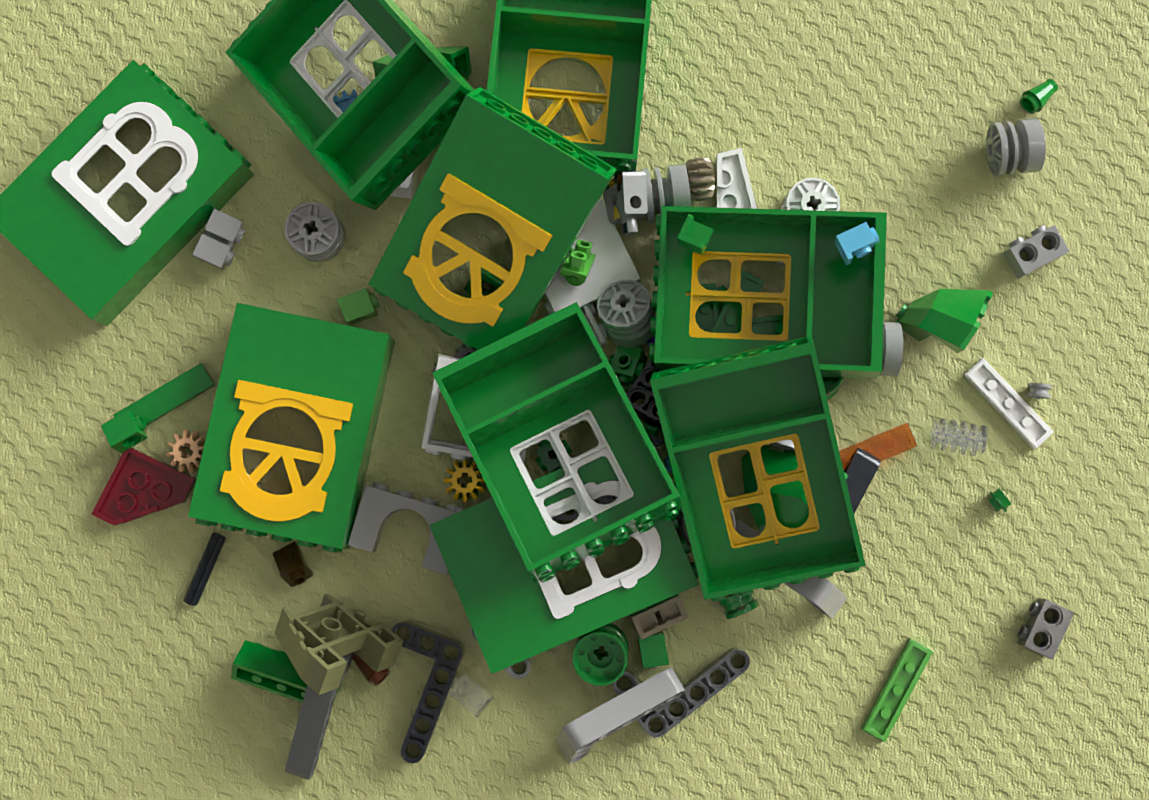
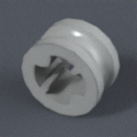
(1039, 391)

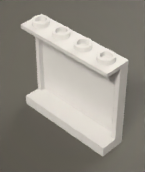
(610, 264)

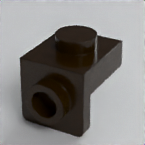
(292, 564)

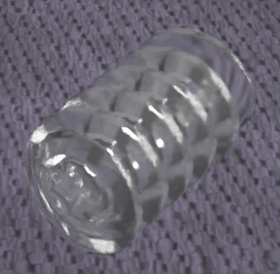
(958, 435)

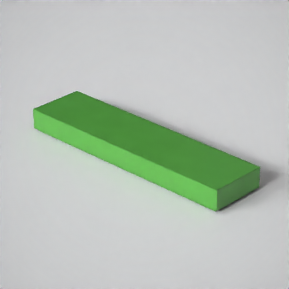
(896, 690)

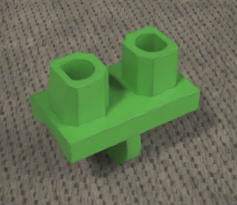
(578, 263)

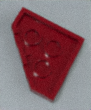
(140, 488)

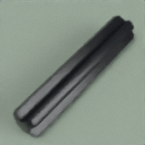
(204, 569)

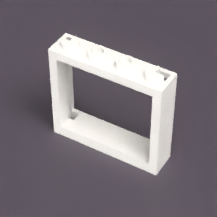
(436, 446)

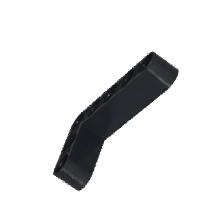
(433, 686)

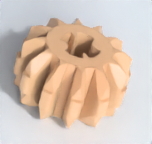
(187, 440)

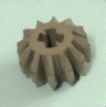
(700, 178)

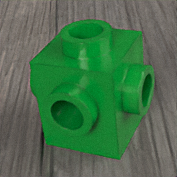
(628, 364)
(543, 459)

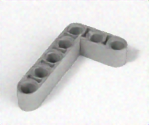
(817, 591)
(582, 733)

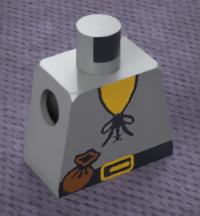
(626, 200)

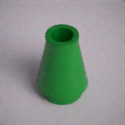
(1036, 97)

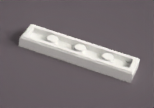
(1008, 403)

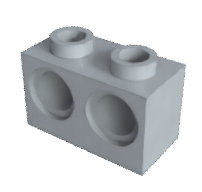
(1036, 252)

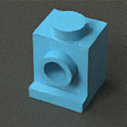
(856, 242)

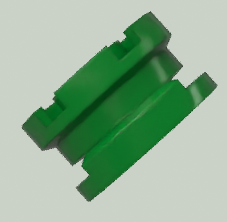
(735, 601)

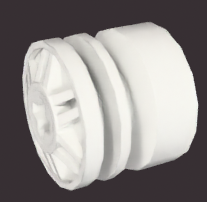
(815, 191)

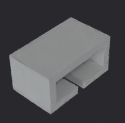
(219, 239)

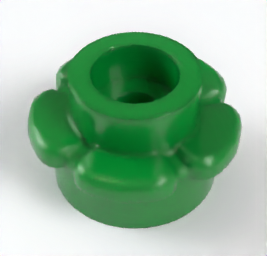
(999, 500)

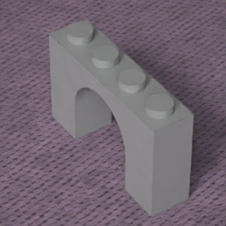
(379, 504)

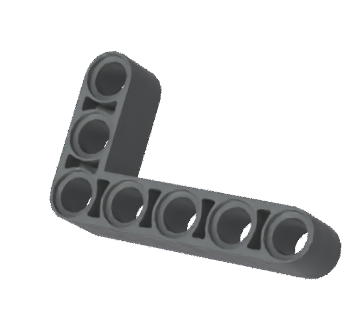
(690, 704)
(311, 729)

